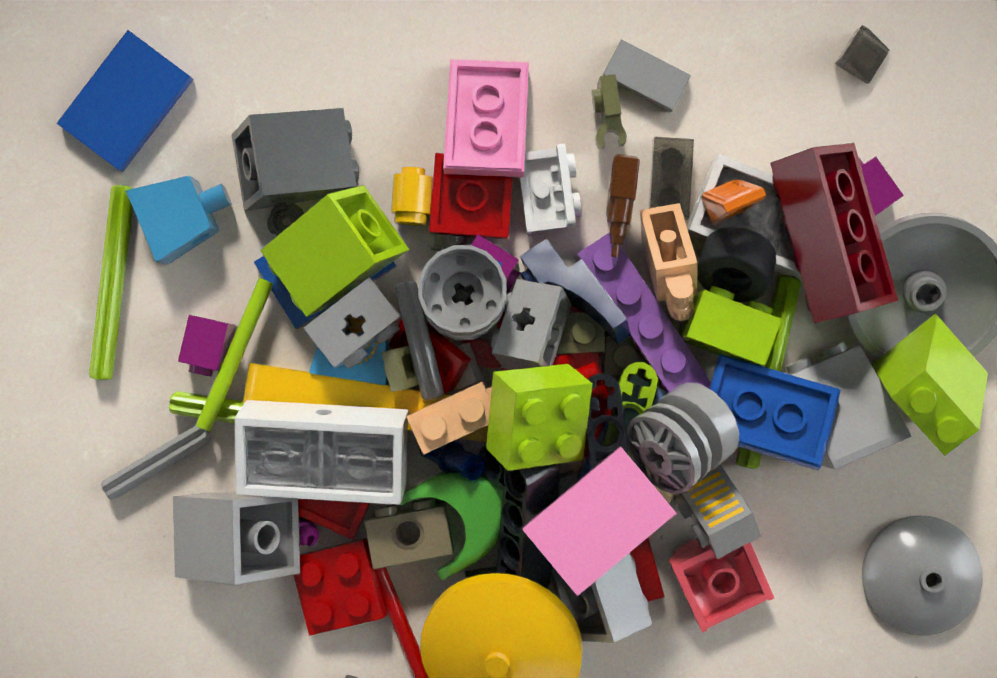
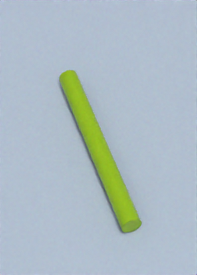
(234, 354)

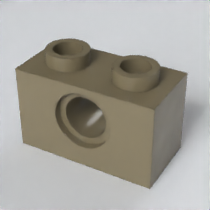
(390, 549)

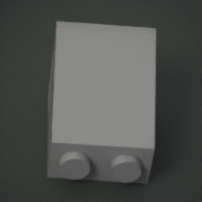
(864, 413)
(235, 537)

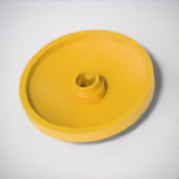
(500, 630)

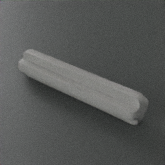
(155, 462)

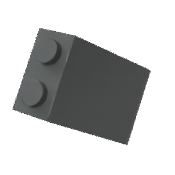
(293, 157)

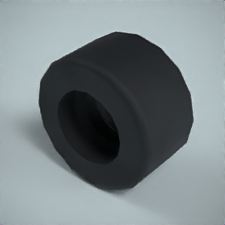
(737, 262)

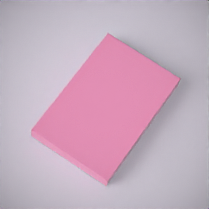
(486, 118)
(599, 520)

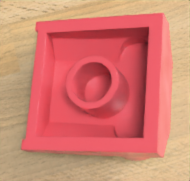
(719, 586)

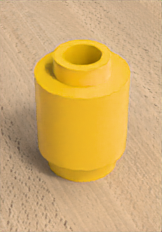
(411, 196)

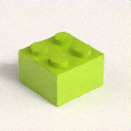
(730, 327)
(538, 416)

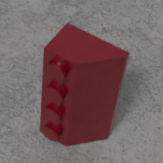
(833, 231)

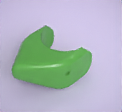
(477, 504)

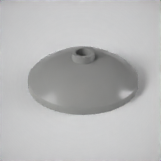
(898, 569)

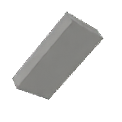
(647, 75)

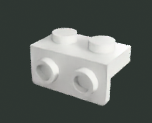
(547, 190)

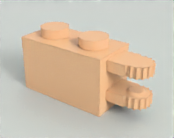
(670, 258)
(451, 417)

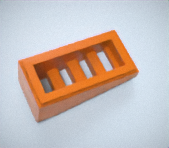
(731, 199)

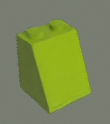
(333, 249)
(935, 383)

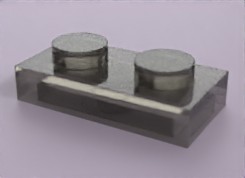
(671, 173)

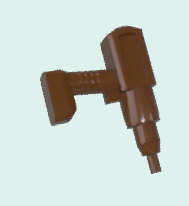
(621, 198)

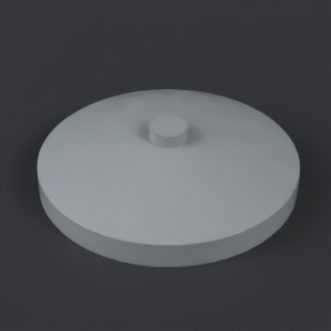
(937, 269)

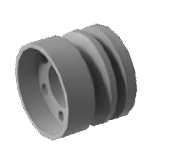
(465, 269)
(682, 437)

